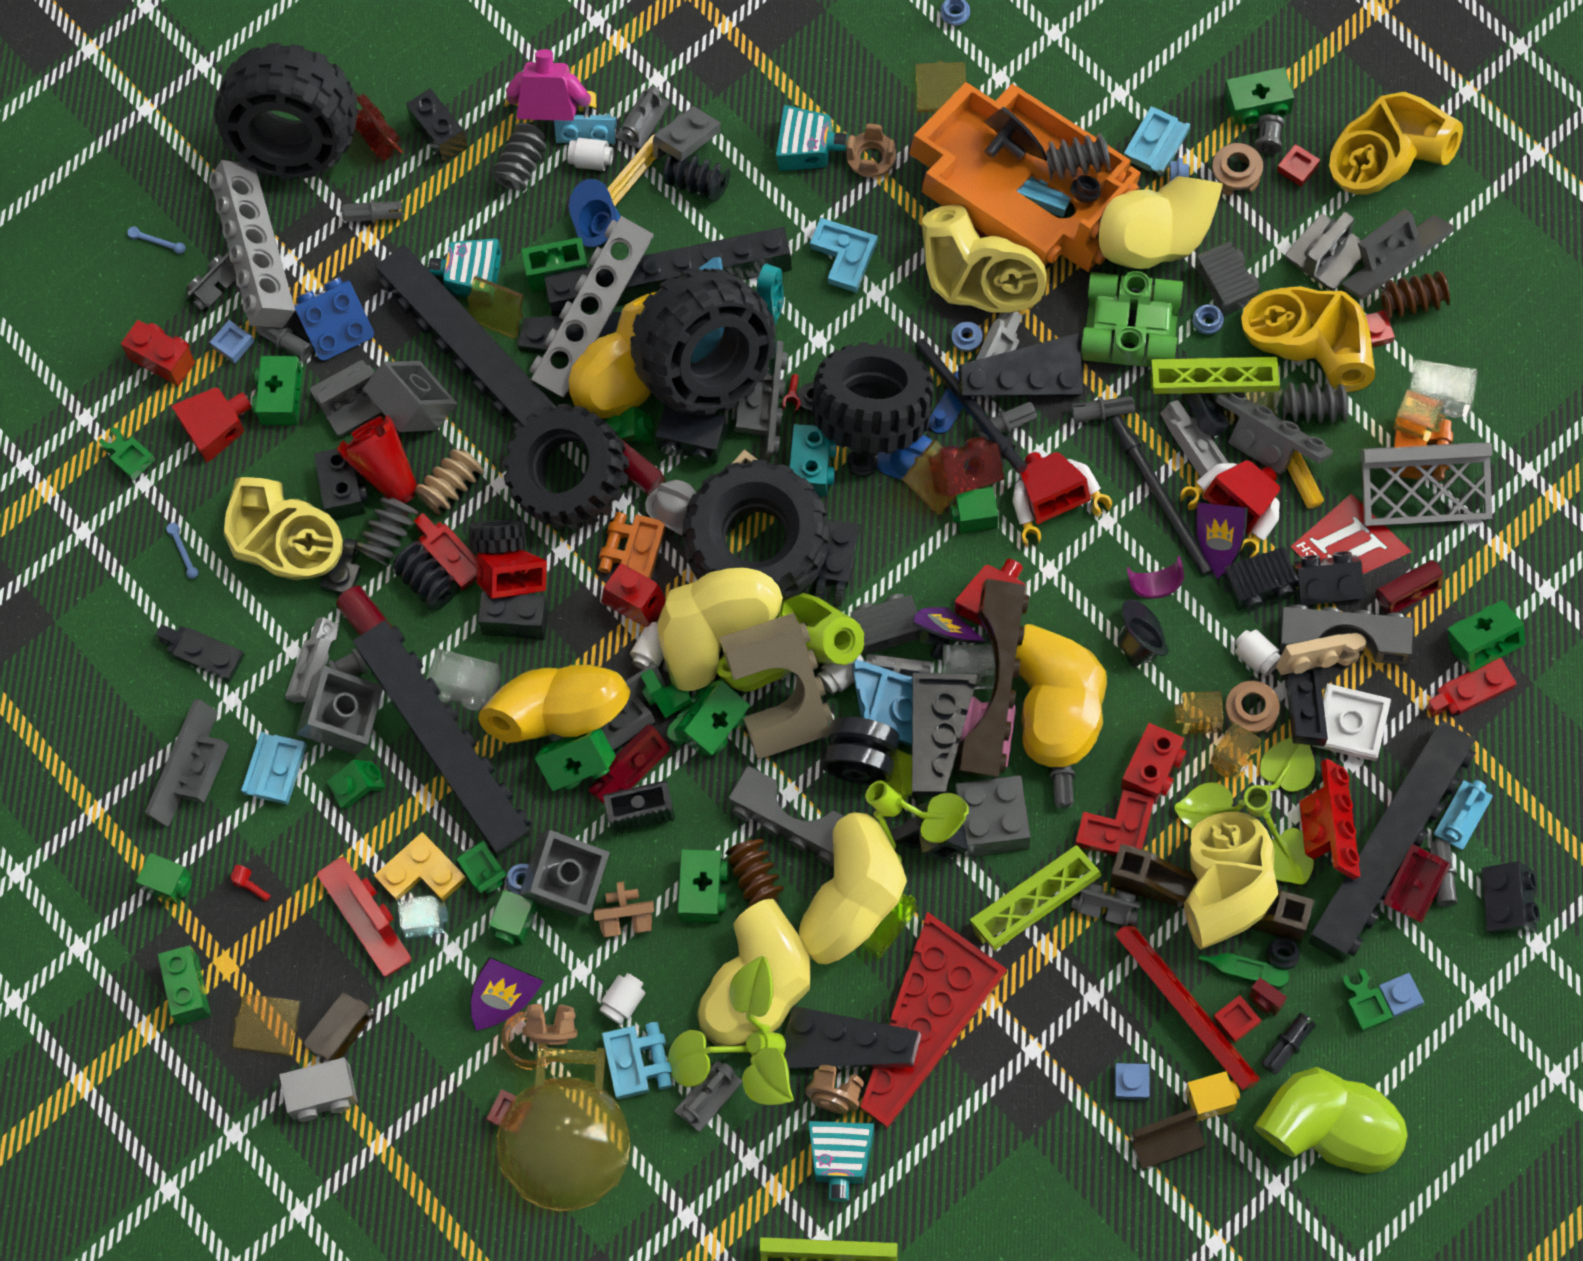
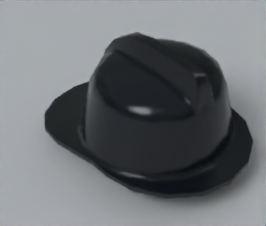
(1141, 634)

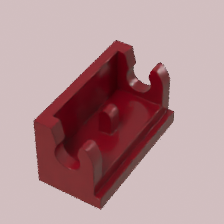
(1416, 883)

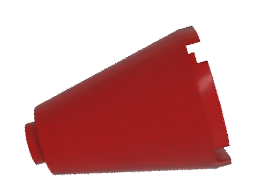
(381, 459)

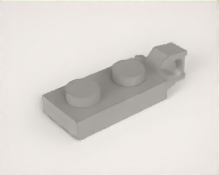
(1001, 336)
(1195, 444)
(311, 659)

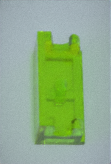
(891, 927)

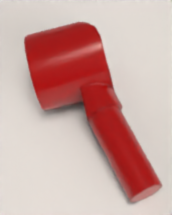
(792, 395)
(240, 878)

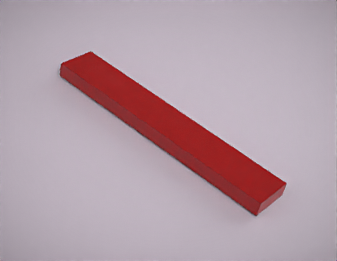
(1188, 1007)

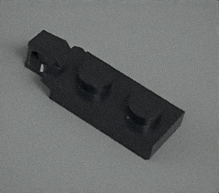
(201, 651)

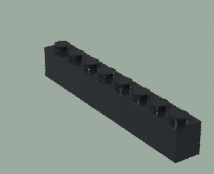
(739, 256)
(461, 337)
(441, 737)
(1388, 845)

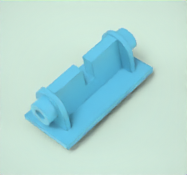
(596, 127)
(1463, 814)

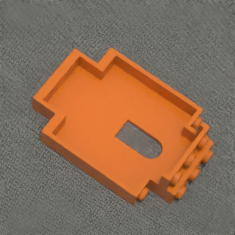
(987, 187)

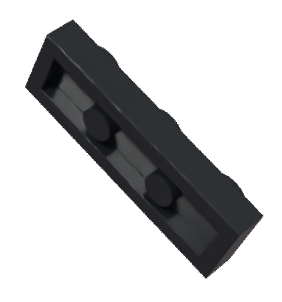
(1306, 708)

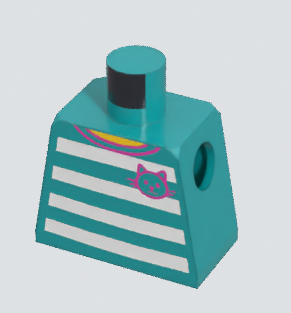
(807, 139)
(465, 262)
(840, 1155)

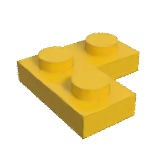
(418, 862)

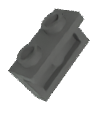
(685, 134)

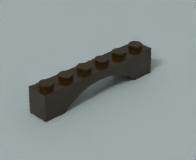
(1000, 614)
(1159, 880)

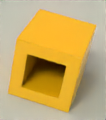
(1212, 1095)

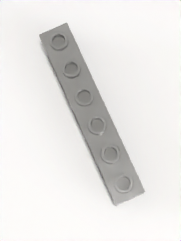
(637, 241)
(251, 244)

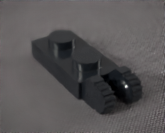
(839, 559)

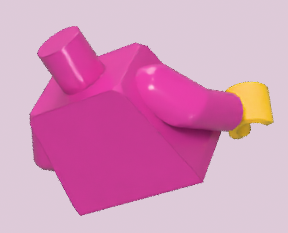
(547, 90)

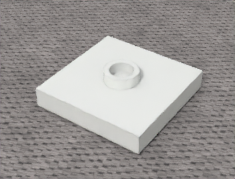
(1354, 721)

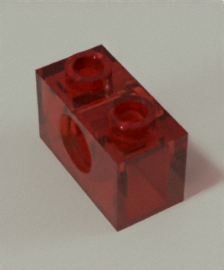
(982, 469)

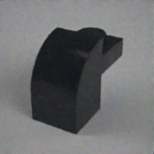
(910, 835)

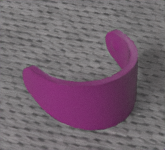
(1157, 583)

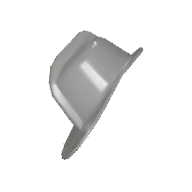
(670, 504)

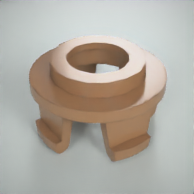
(871, 139)
(1237, 180)
(1253, 723)
(546, 1033)
(830, 1098)

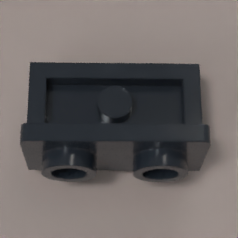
(1329, 578)
(1510, 898)

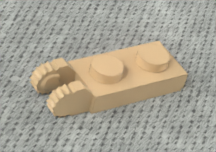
(1321, 653)

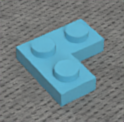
(850, 247)

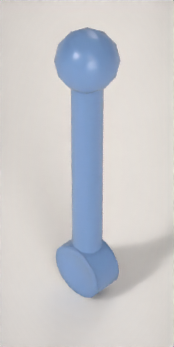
(134, 234)
(174, 530)

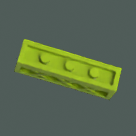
(1214, 375)
(1031, 894)
(826, 1250)

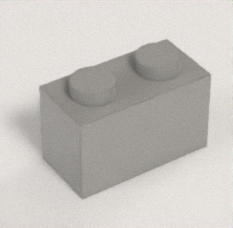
(318, 1089)

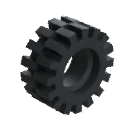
(497, 536)

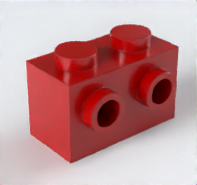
(158, 352)
(1153, 763)

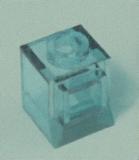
(422, 916)

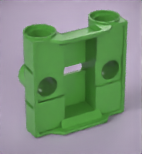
(1109, 313)

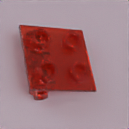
(375, 130)

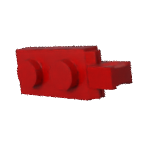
(448, 551)
(1472, 689)

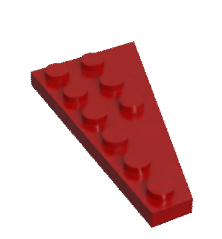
(937, 998)

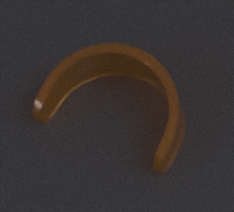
(505, 1034)

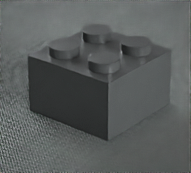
(409, 396)
(340, 710)
(995, 816)
(564, 873)

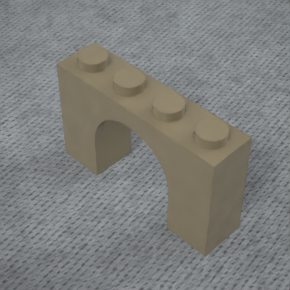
(780, 645)

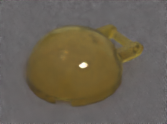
(564, 1136)

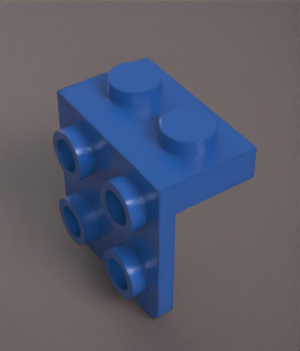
(333, 318)

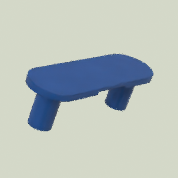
(945, 412)

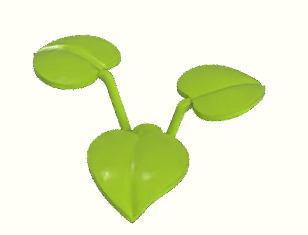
(1285, 765)
(944, 813)
(768, 1076)

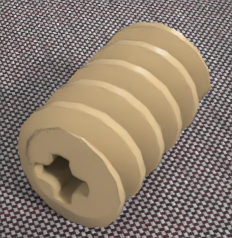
(448, 479)

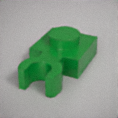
(128, 455)
(1367, 1005)

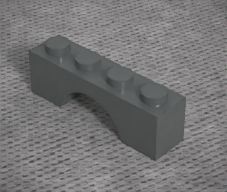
(1386, 636)
(757, 800)

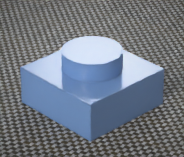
(231, 341)
(1401, 995)
(1132, 1081)

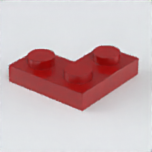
(1128, 828)

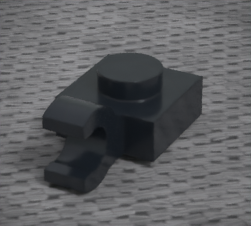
(346, 572)

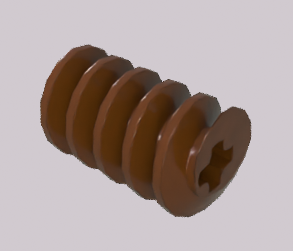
(1415, 293)
(753, 872)

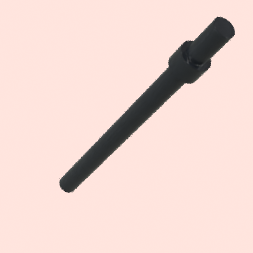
(1005, 445)
(1131, 446)

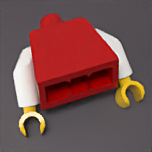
(1053, 487)
(1241, 487)

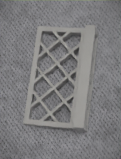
(1420, 456)

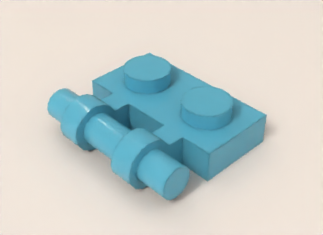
(626, 1061)

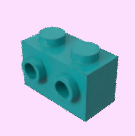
(812, 456)

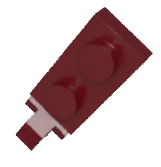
(631, 763)

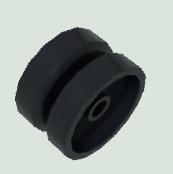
(860, 750)

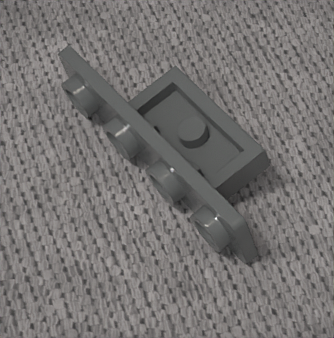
(1393, 249)
(760, 411)
(1267, 436)
(633, 715)
(190, 765)

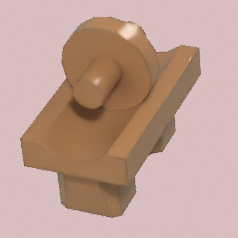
(609, 916)

